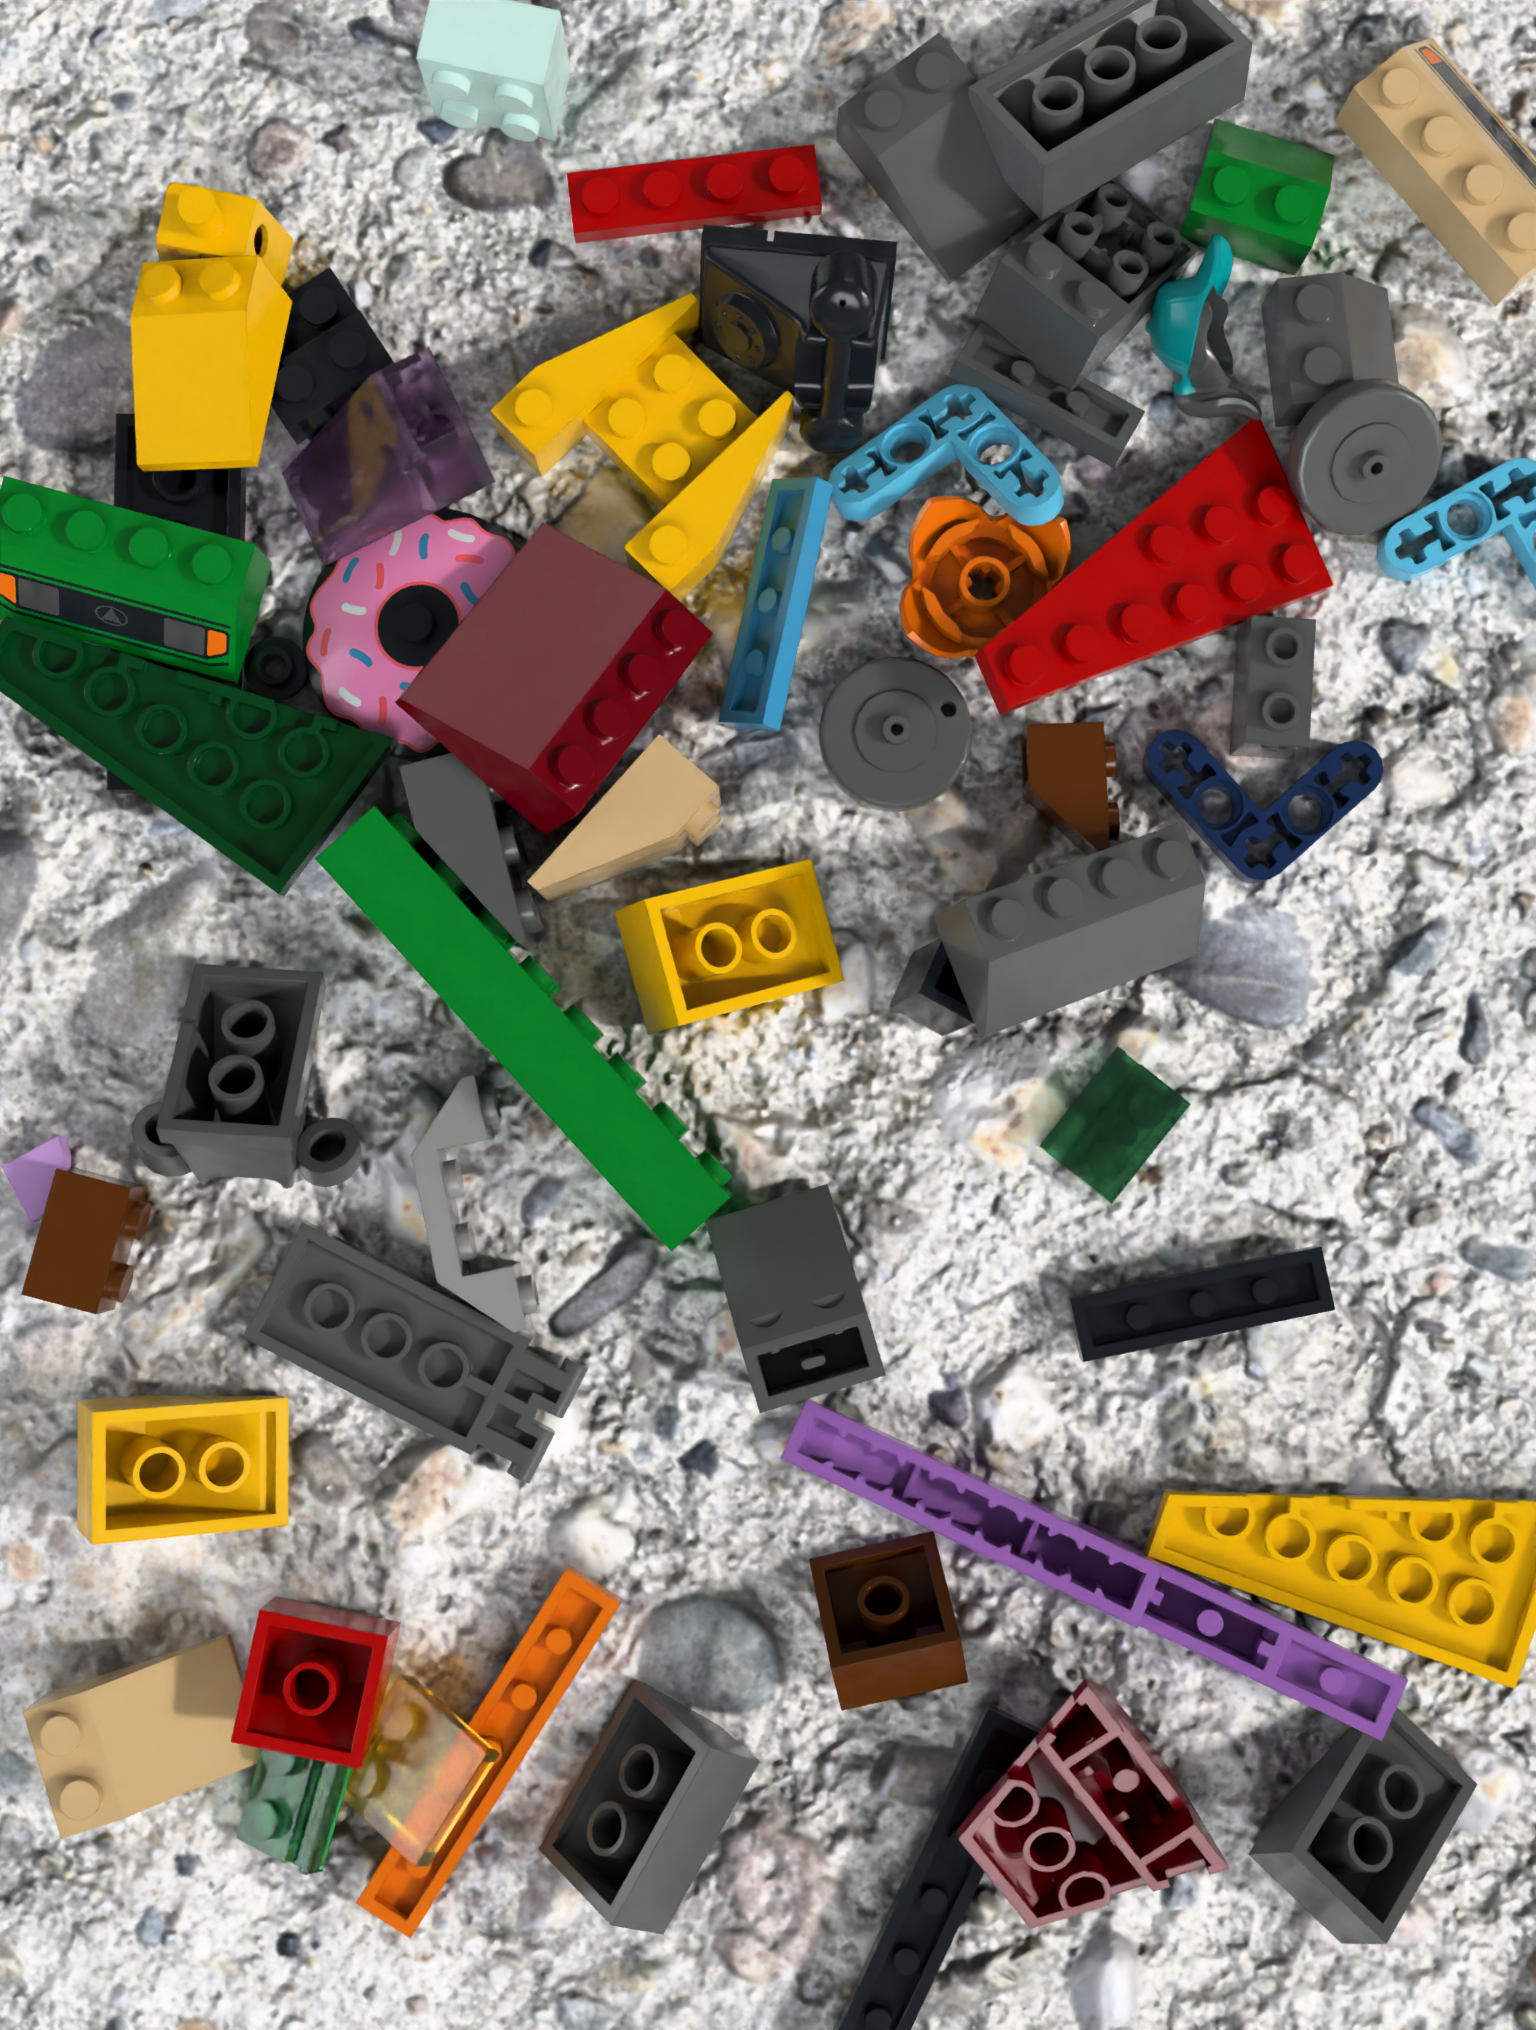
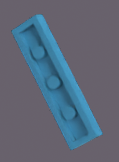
(776, 603)

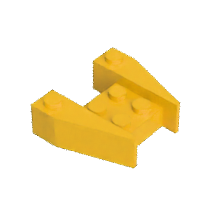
(663, 426)

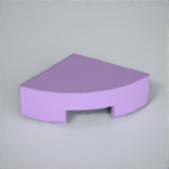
(34, 1172)

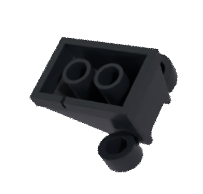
(803, 318)

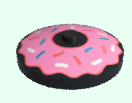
(389, 611)

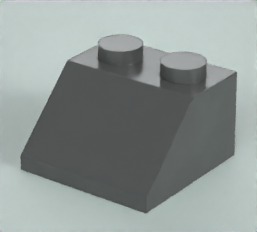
(1322, 337)

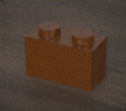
(87, 1241)

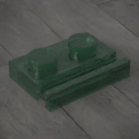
(1113, 1125)
(293, 1808)

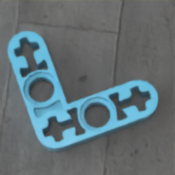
(959, 441)
(1515, 515)

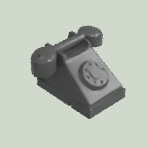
(244, 1084)

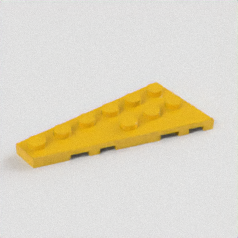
(1403, 1569)

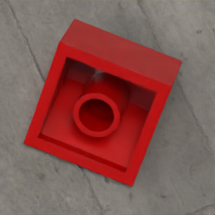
(315, 1681)

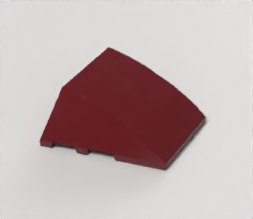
(1085, 1816)

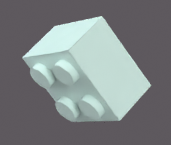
(495, 65)

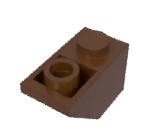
(1067, 780)

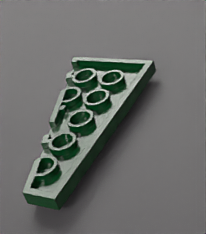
(216, 758)

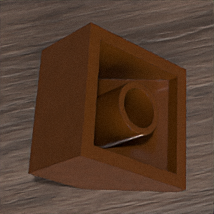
(888, 1621)

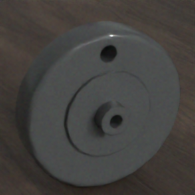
(1364, 456)
(895, 734)

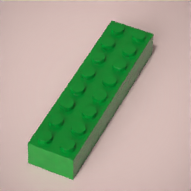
(524, 1027)

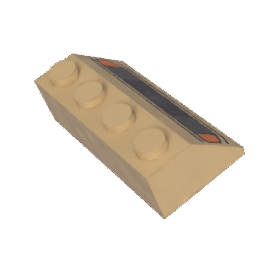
(1450, 163)

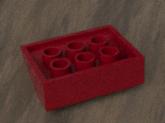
(554, 674)

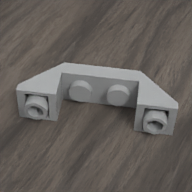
(496, 1291)

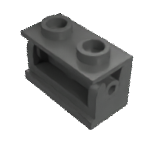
(1272, 687)

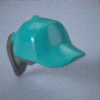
(1191, 340)

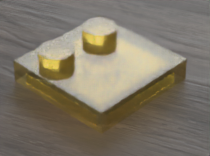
(418, 1771)

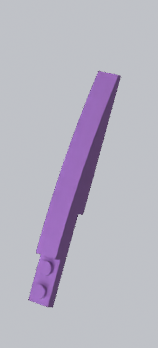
(1096, 1568)

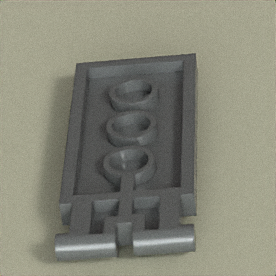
(412, 1350)

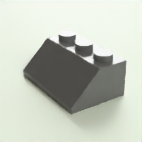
(647, 1809)

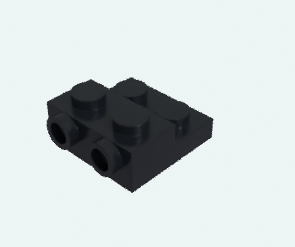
(323, 356)

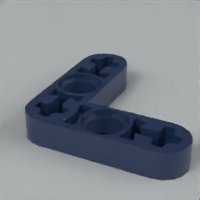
(1247, 819)

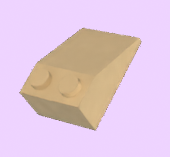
(638, 821)
(139, 1735)

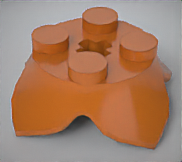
(961, 540)

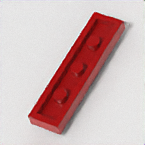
(694, 193)

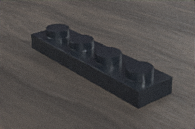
(1200, 1303)

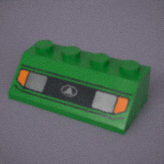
(128, 580)

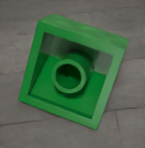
(1258, 196)

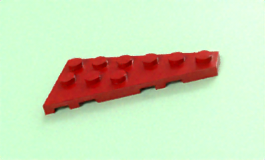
(1185, 568)

